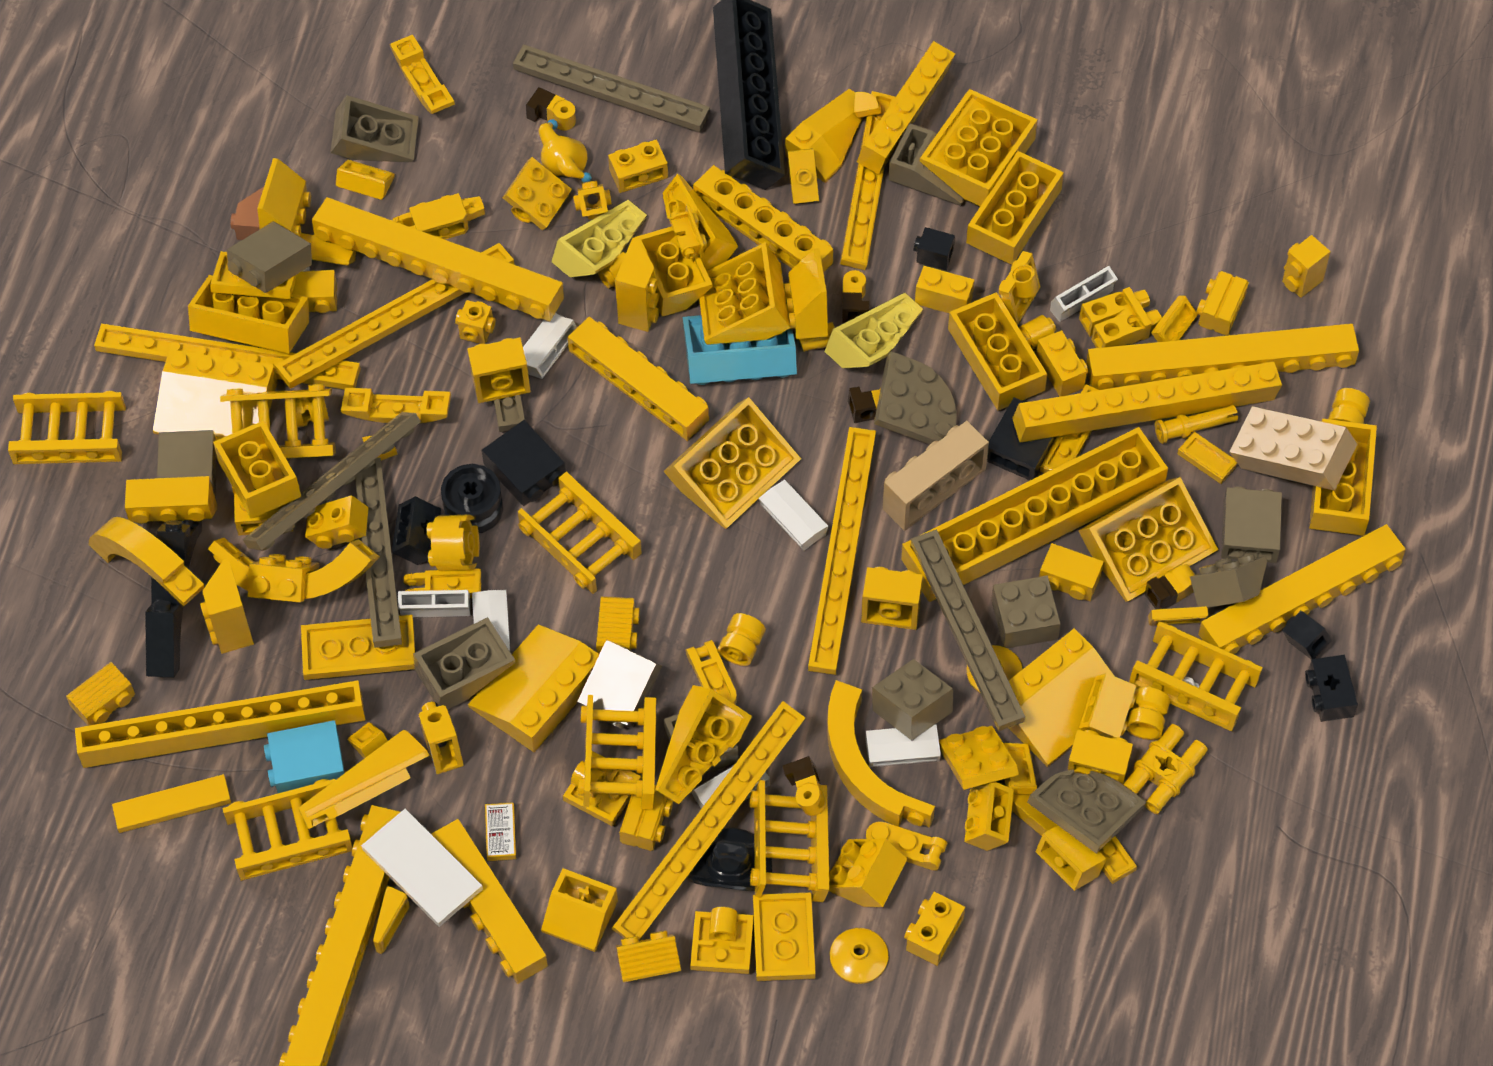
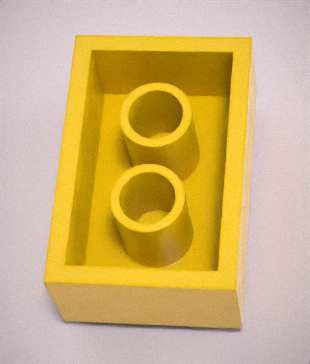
(257, 469)

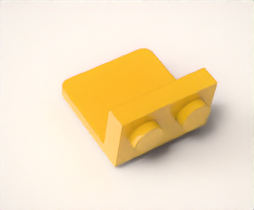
(279, 578)

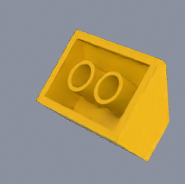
(283, 198)
(679, 279)
(637, 289)
(807, 297)
(170, 499)
(225, 611)

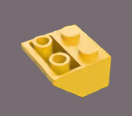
(866, 871)
(579, 909)

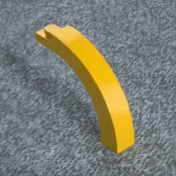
(149, 553)
(340, 572)
(855, 772)

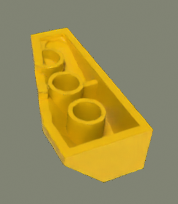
(828, 133)
(718, 238)
(700, 737)

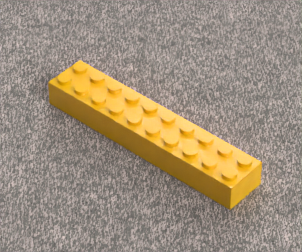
(1046, 507)

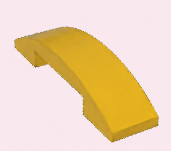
(420, 75)
(383, 408)

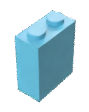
(304, 756)

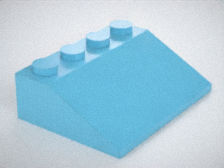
(737, 359)

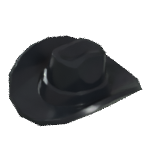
(728, 861)

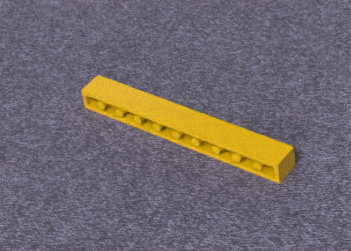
(438, 259)
(1289, 349)
(1146, 401)
(217, 724)
(341, 954)

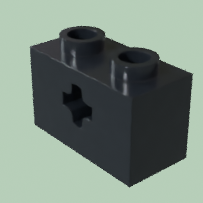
(411, 529)
(1332, 688)

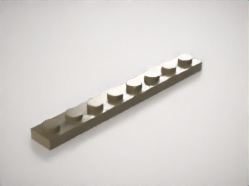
(611, 88)
(325, 487)
(380, 576)
(967, 630)

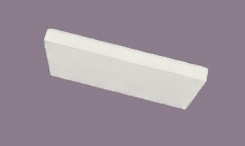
(422, 867)

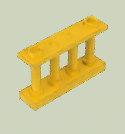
(293, 446)
(67, 451)
(588, 508)
(1186, 696)
(643, 764)
(816, 855)
(281, 856)

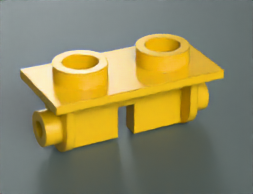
(688, 224)

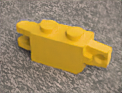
(444, 216)

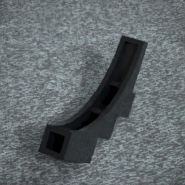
(164, 614)

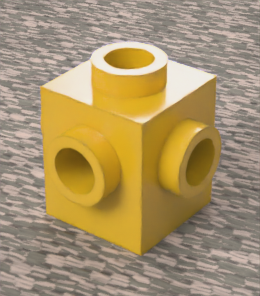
(596, 209)
(475, 322)

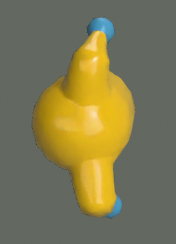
(562, 154)

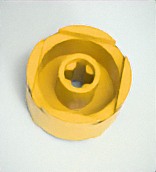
(453, 543)

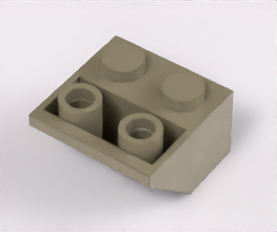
(1229, 581)

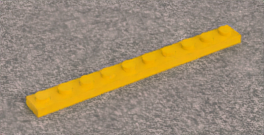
(372, 327)
(156, 347)
(842, 551)
(709, 822)

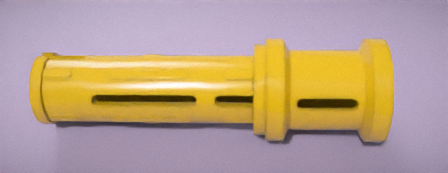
(1184, 425)

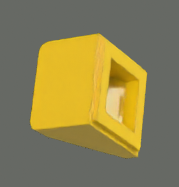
(367, 739)

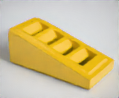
(392, 912)

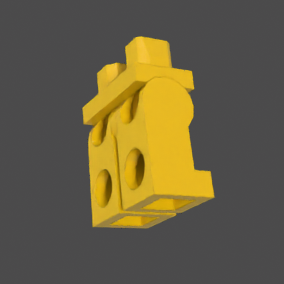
(1119, 318)

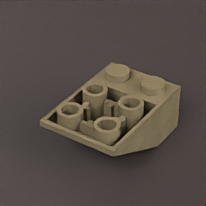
(909, 171)

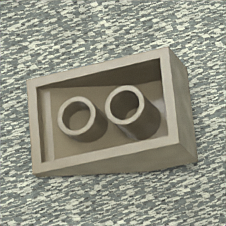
(373, 132)
(462, 663)

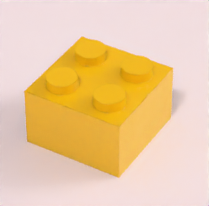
(499, 370)
(891, 598)

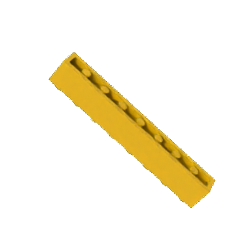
(1304, 591)

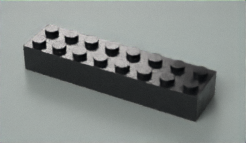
(748, 92)

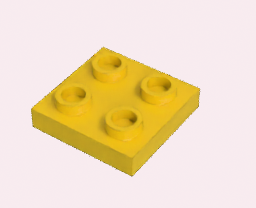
(536, 194)
(1020, 286)
(601, 805)
(722, 941)

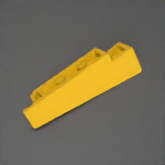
(365, 780)

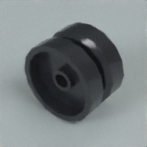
(474, 492)

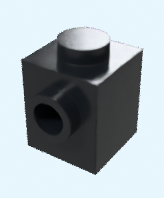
(934, 248)
(1306, 635)

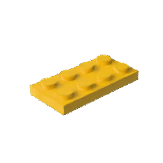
(349, 650)

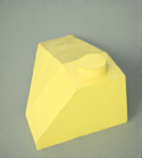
(598, 241)
(872, 333)

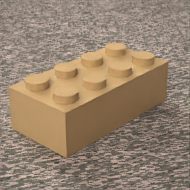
(1293, 448)
(935, 475)

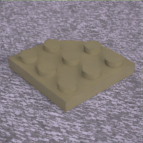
(914, 400)
(1087, 805)

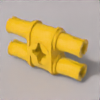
(1160, 756)

